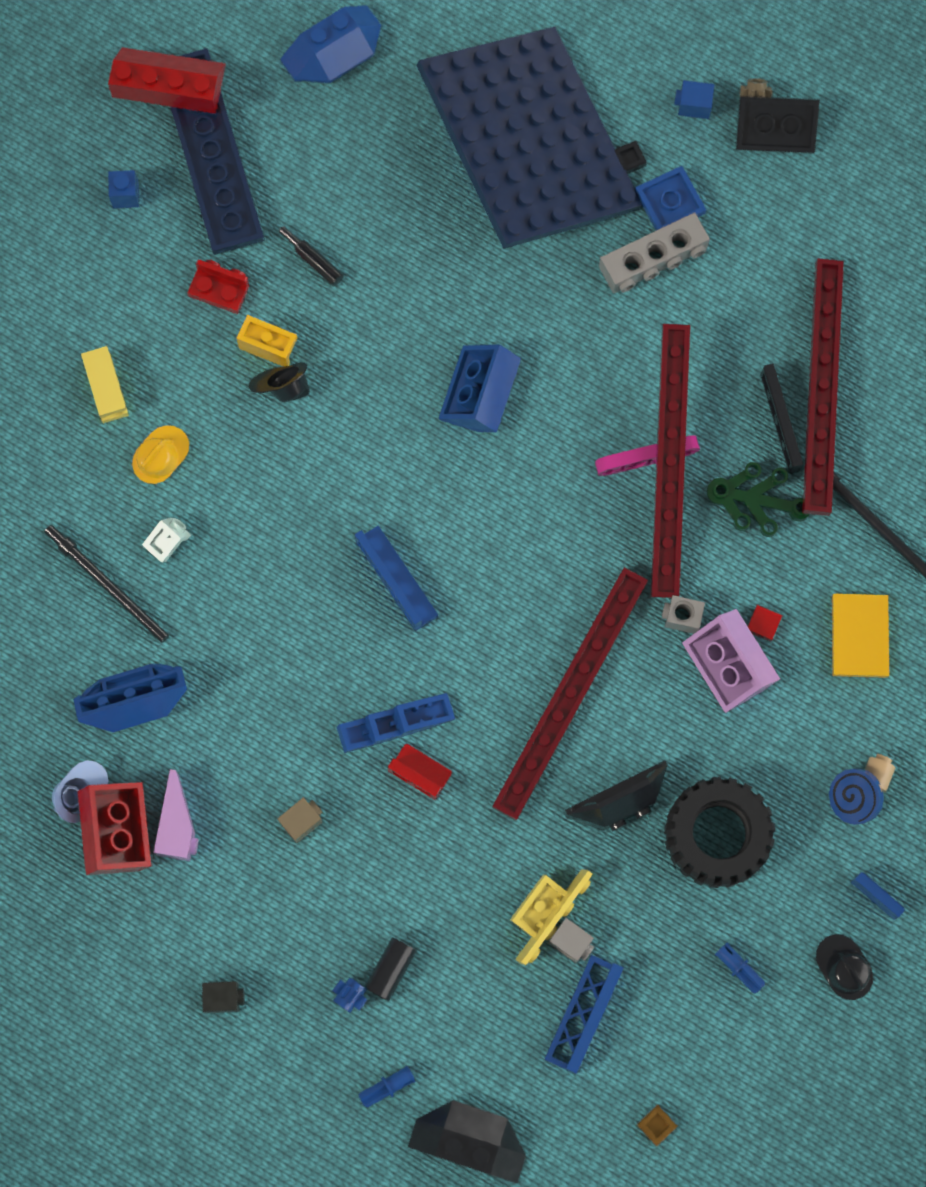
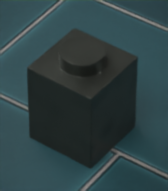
(222, 997)

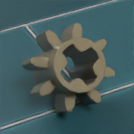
(756, 87)

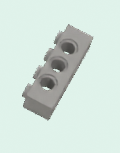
(687, 230)

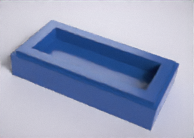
(878, 895)

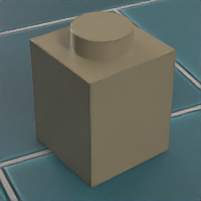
(301, 819)

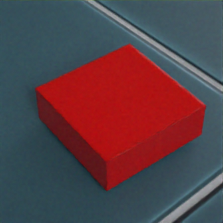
(764, 623)

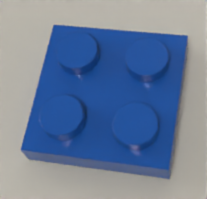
(670, 198)

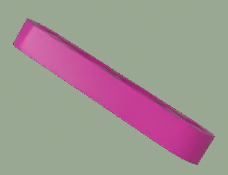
(637, 458)

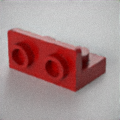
(219, 286)

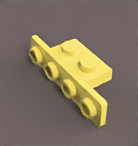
(543, 910)

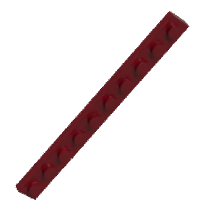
(823, 387)
(670, 460)
(569, 694)

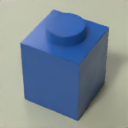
(694, 99)
(123, 189)

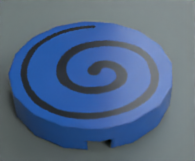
(856, 796)

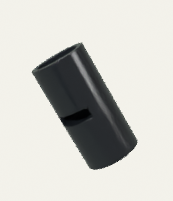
(390, 969)

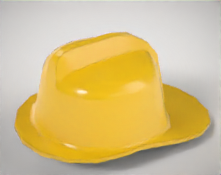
(160, 454)

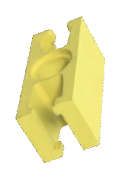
(104, 384)

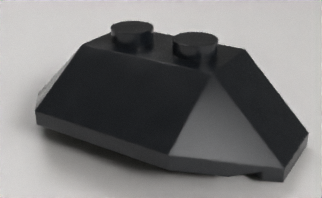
(620, 801)
(470, 1139)

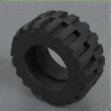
(746, 806)

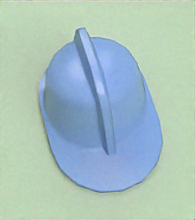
(65, 792)

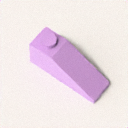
(175, 830)

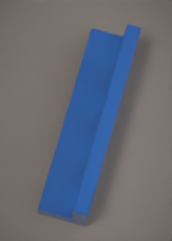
(396, 577)
(594, 1017)

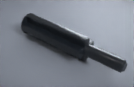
(313, 258)

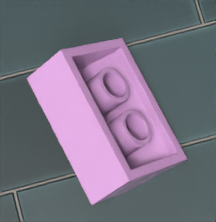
(730, 660)

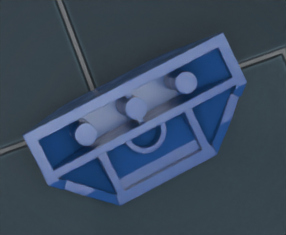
(333, 46)
(131, 697)

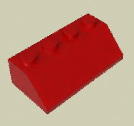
(166, 80)

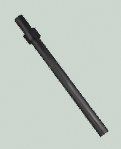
(878, 525)
(69, 548)

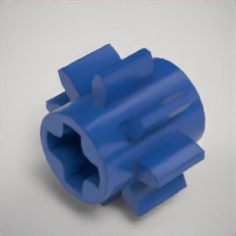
(349, 995)

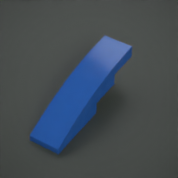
(395, 723)

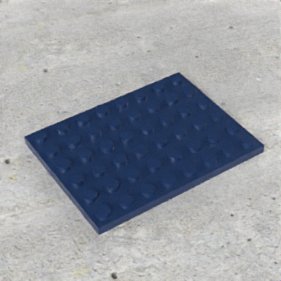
(528, 136)

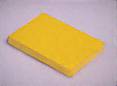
(860, 635)

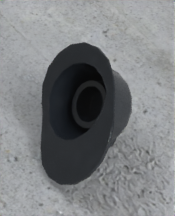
(283, 382)
(844, 967)

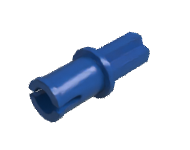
(740, 968)
(386, 1087)

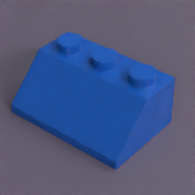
(480, 387)

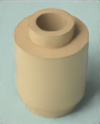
(882, 769)

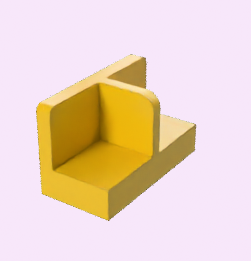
(266, 341)

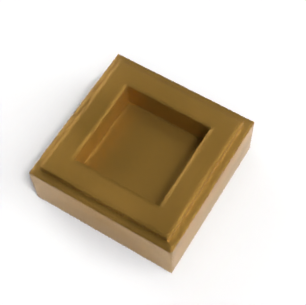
(656, 1125)

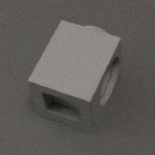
(694, 609)
(572, 941)

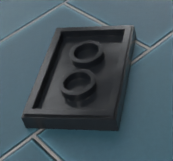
(777, 124)

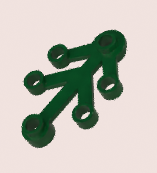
(754, 499)

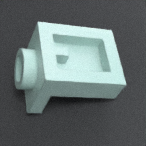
(166, 538)

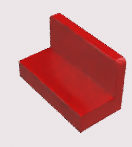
(420, 771)

